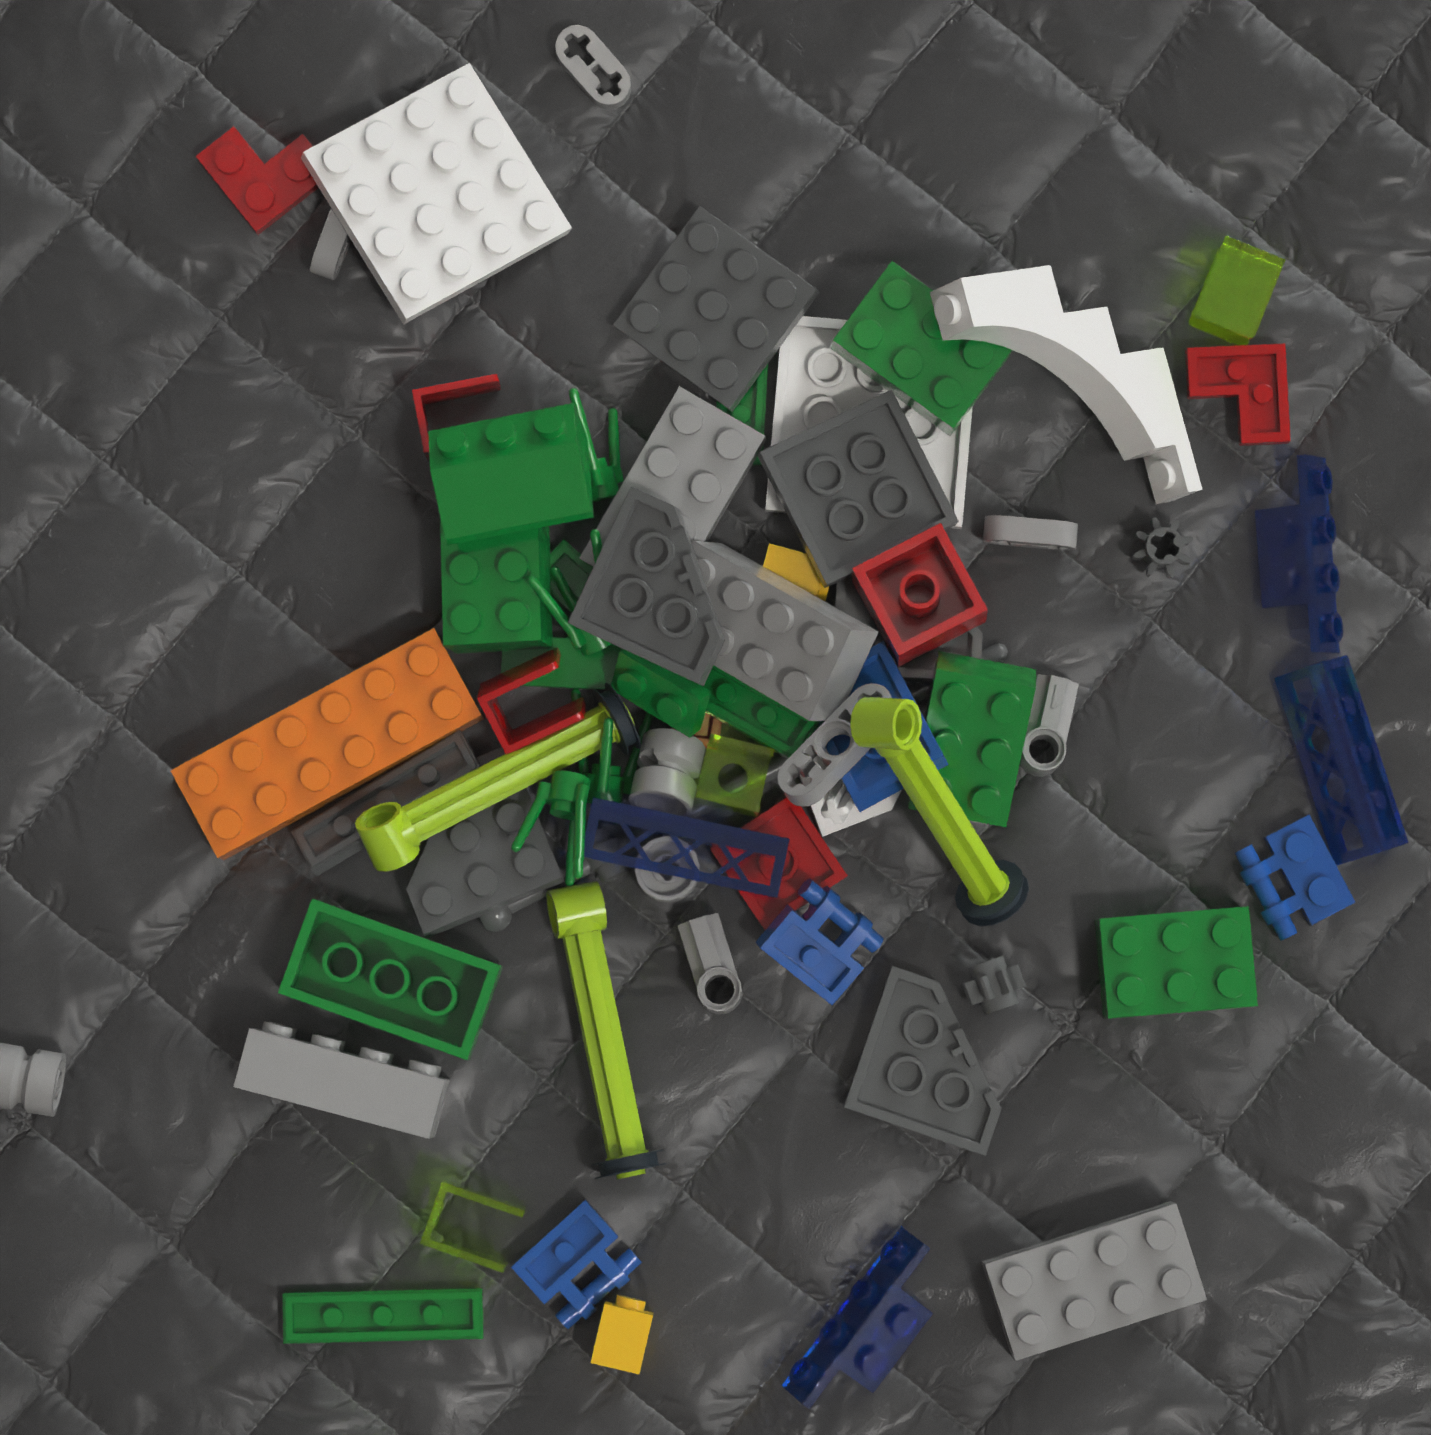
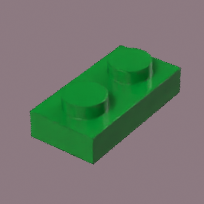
(661, 692)

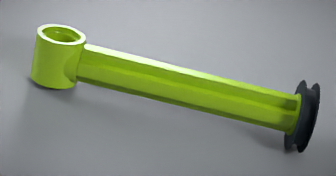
(395, 832)
(988, 888)
(578, 918)

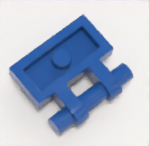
(1308, 871)
(812, 955)
(565, 1253)

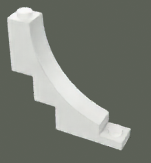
(1125, 391)

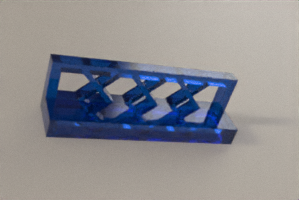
(1356, 758)
(690, 830)

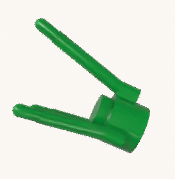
(603, 477)
(579, 638)
(606, 778)
(567, 800)

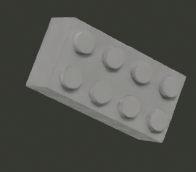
(690, 462)
(782, 635)
(342, 1082)
(1094, 1280)

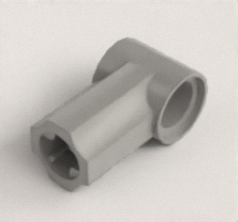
(1049, 721)
(710, 959)

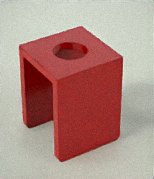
(449, 392)
(538, 728)

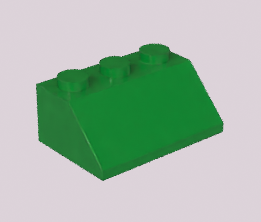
(511, 473)

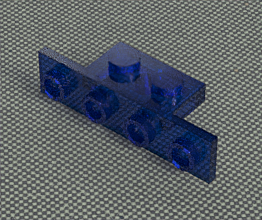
(1298, 555)
(868, 1328)

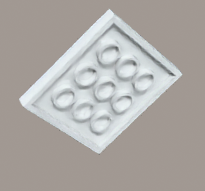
(436, 193)
(821, 384)

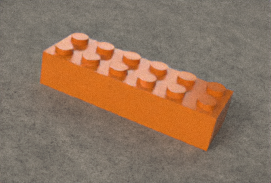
(326, 745)

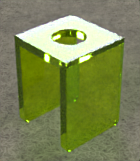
(1236, 291)
(726, 751)
(456, 1250)

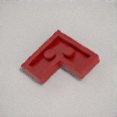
(258, 189)
(1252, 375)

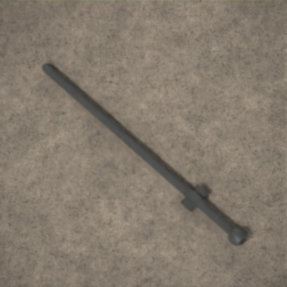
(501, 917)

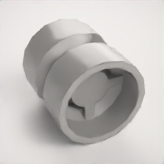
(667, 772)
(660, 886)
(31, 1079)

